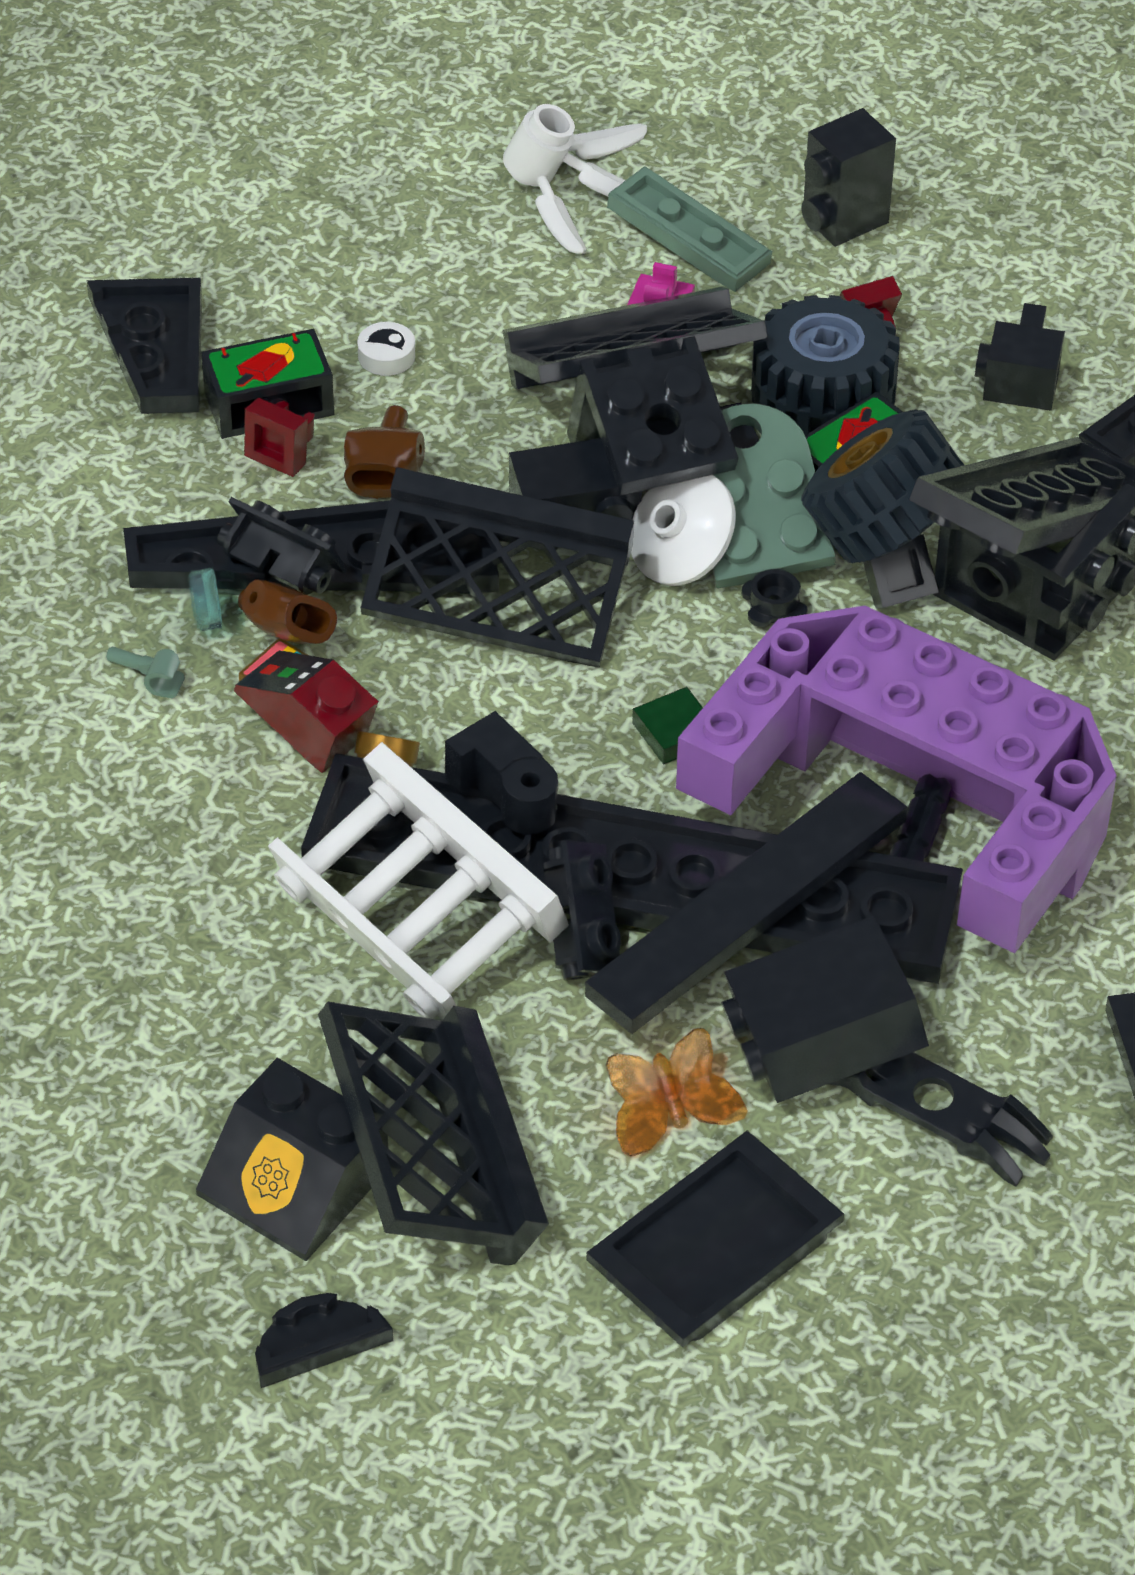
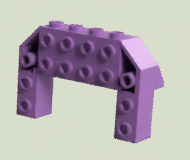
(920, 712)

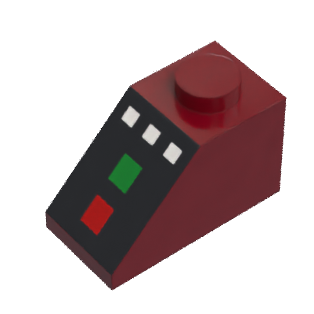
(309, 704)

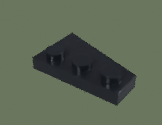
(154, 338)

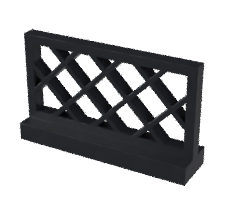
(554, 348)
(510, 519)
(473, 1123)

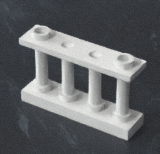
(436, 827)

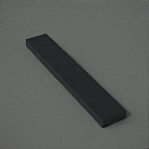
(745, 902)

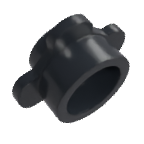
(773, 596)

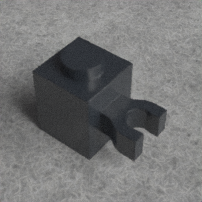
(1022, 361)

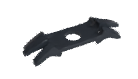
(969, 1121)

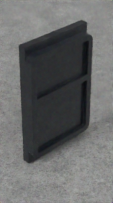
(716, 1239)

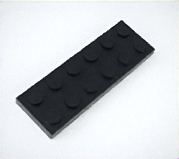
(1026, 495)

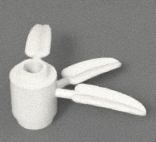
(541, 148)

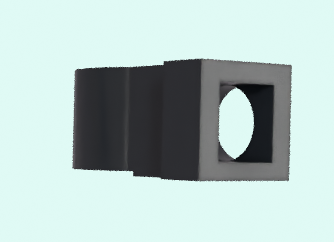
(506, 771)

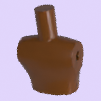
(376, 451)
(287, 613)

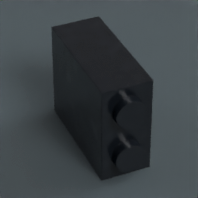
(823, 1010)

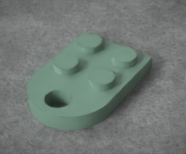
(767, 491)

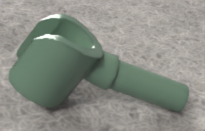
(160, 672)

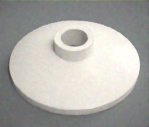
(695, 539)

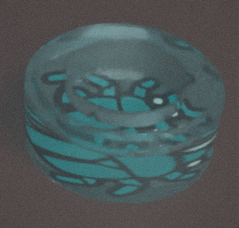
(205, 599)

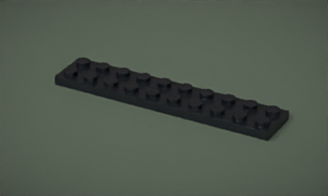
(664, 864)

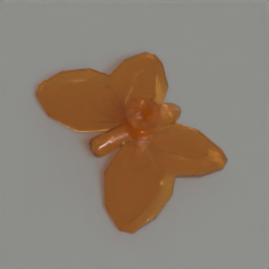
(670, 1087)

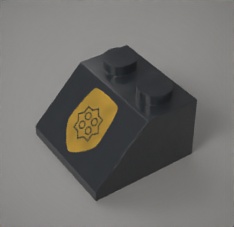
(287, 1161)

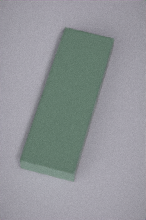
(689, 229)

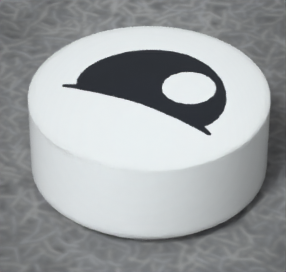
(386, 348)

